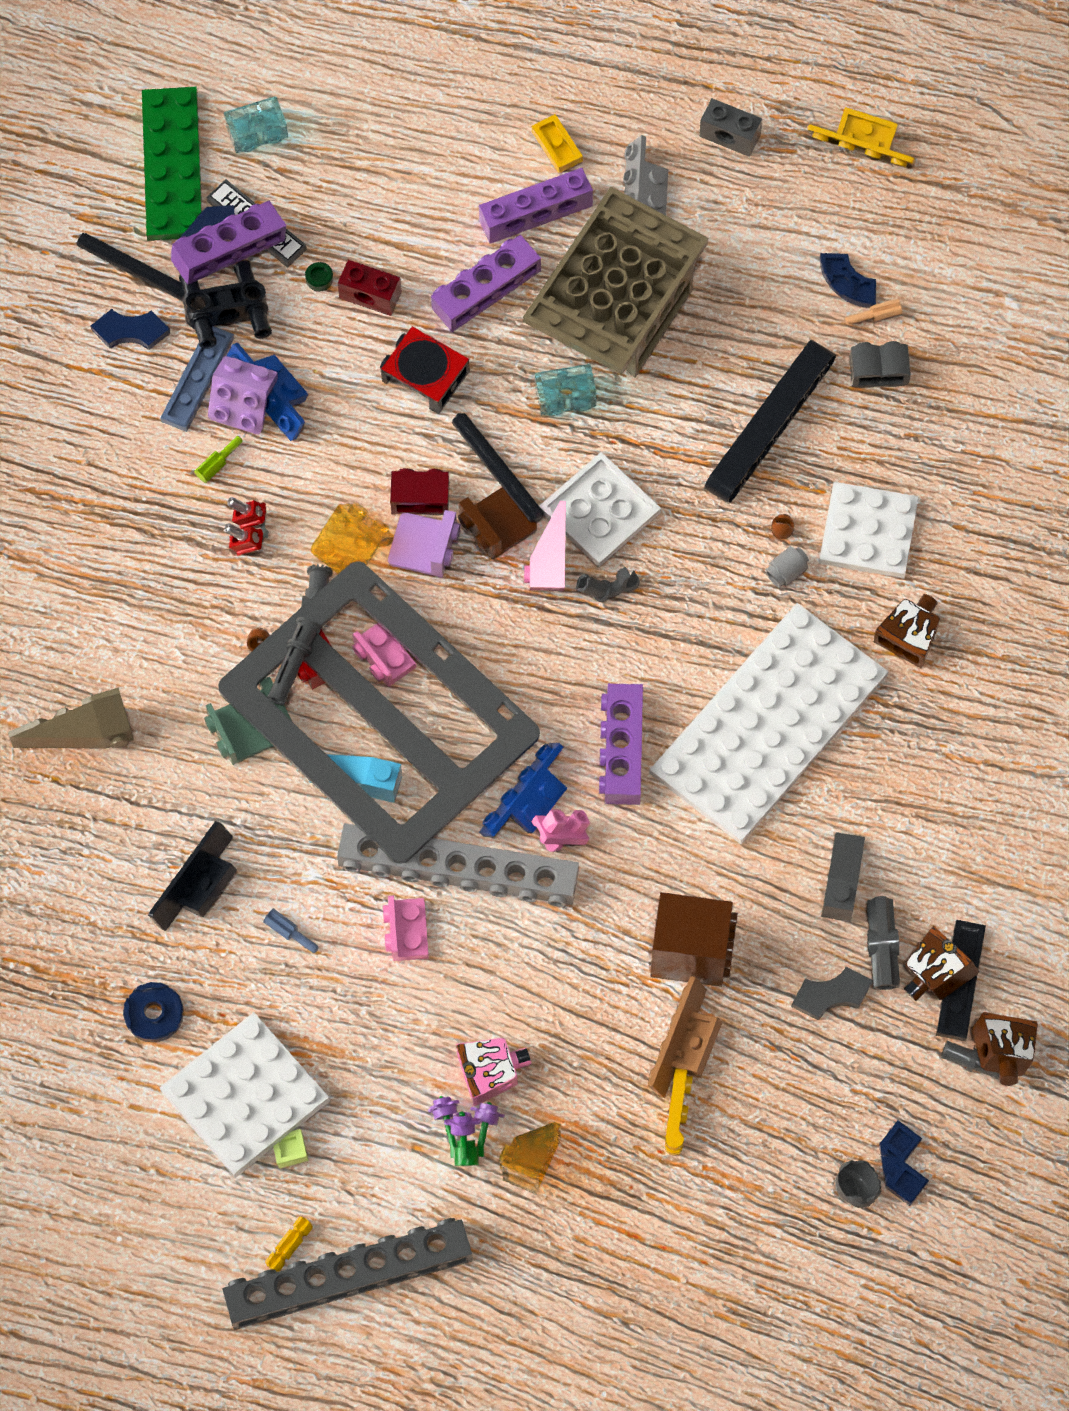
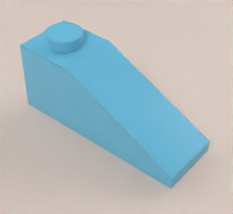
(374, 775)

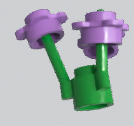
(462, 1124)

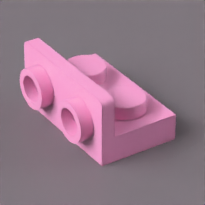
(384, 654)
(407, 929)

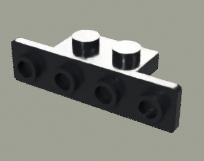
(198, 880)

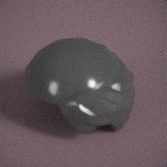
(858, 1183)

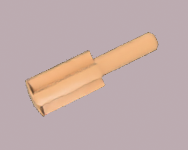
(877, 312)

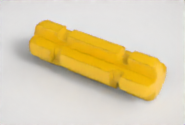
(289, 1244)

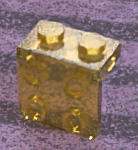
(350, 537)

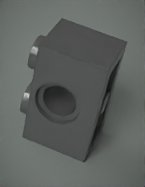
(730, 127)

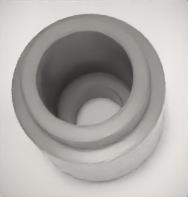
(787, 566)

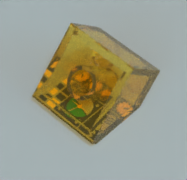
(530, 1157)

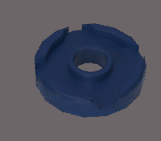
(153, 1029)

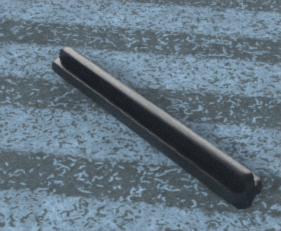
(131, 265)
(497, 467)

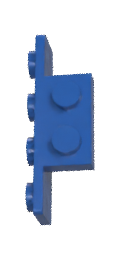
(283, 395)
(531, 796)

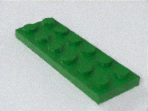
(171, 161)

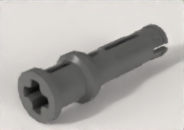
(298, 648)

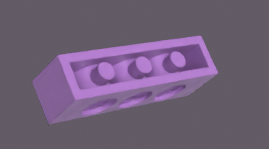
(535, 205)
(219, 254)
(456, 311)
(628, 700)

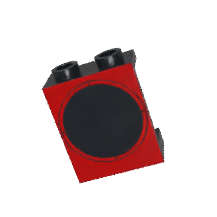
(426, 367)

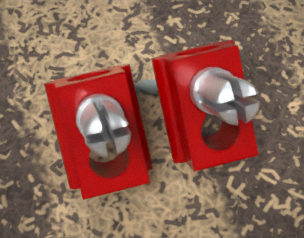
(248, 514)

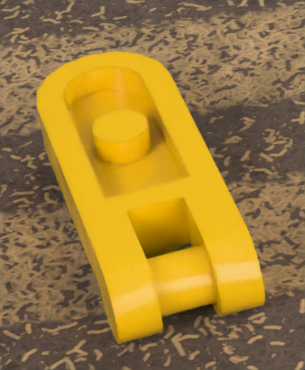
(678, 1112)

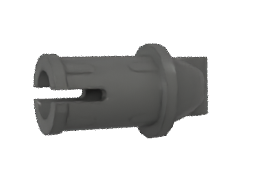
(604, 589)

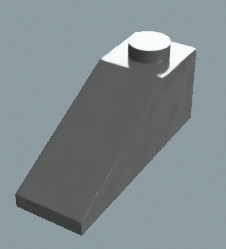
(843, 877)

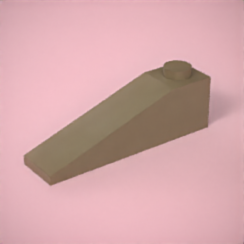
(94, 725)

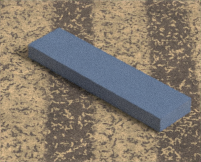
(195, 382)

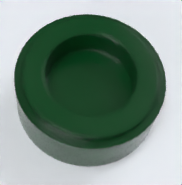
(319, 276)

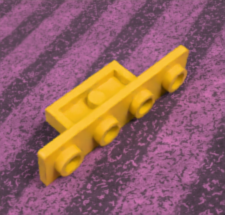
(864, 132)

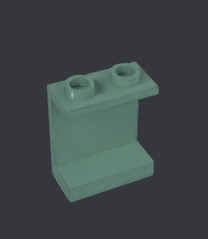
(236, 735)

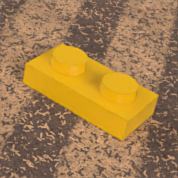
(557, 143)

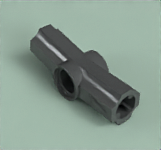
(883, 943)

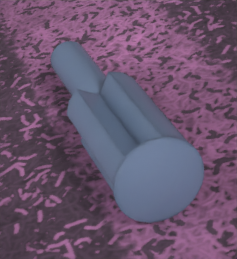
(288, 929)

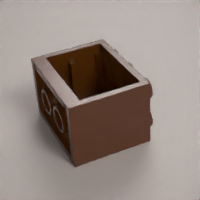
(693, 939)

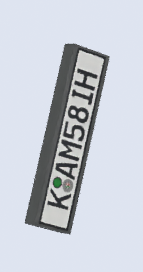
(228, 194)

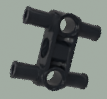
(226, 305)

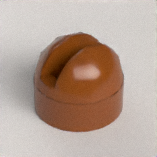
(782, 530)
(252, 639)

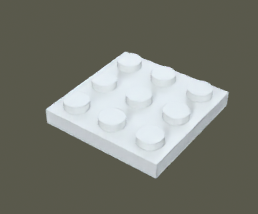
(602, 509)
(868, 530)

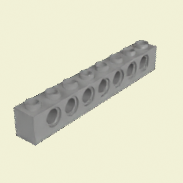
(475, 858)

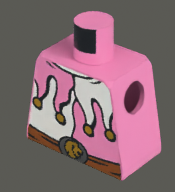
(490, 1067)

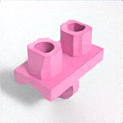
(560, 829)

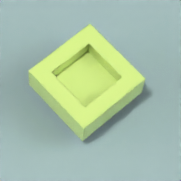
(291, 1150)

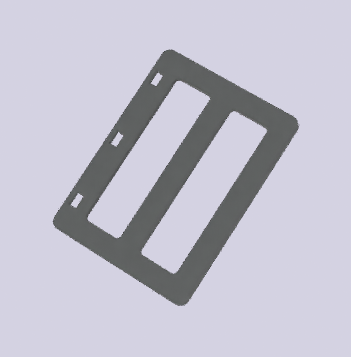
(455, 785)

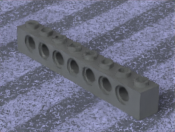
(275, 1305)

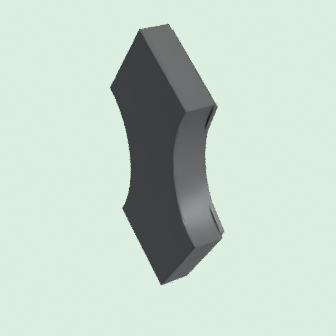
(844, 990)

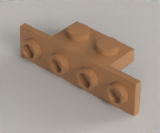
(687, 1041)

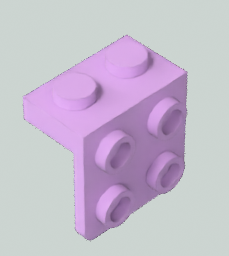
(240, 394)
(424, 543)

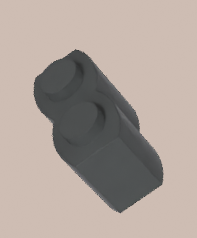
(879, 365)

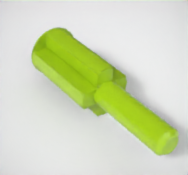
(216, 461)

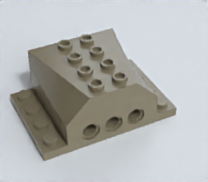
(619, 283)

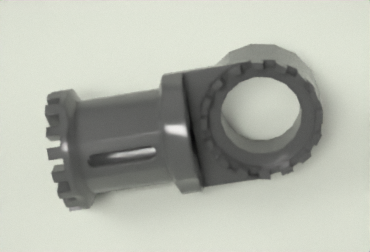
(317, 580)

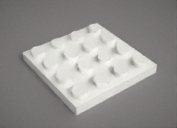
(244, 1094)

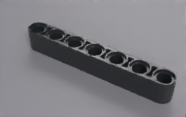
(770, 421)

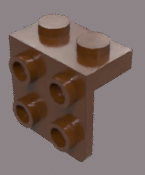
(495, 522)

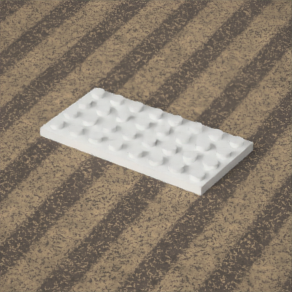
(768, 723)

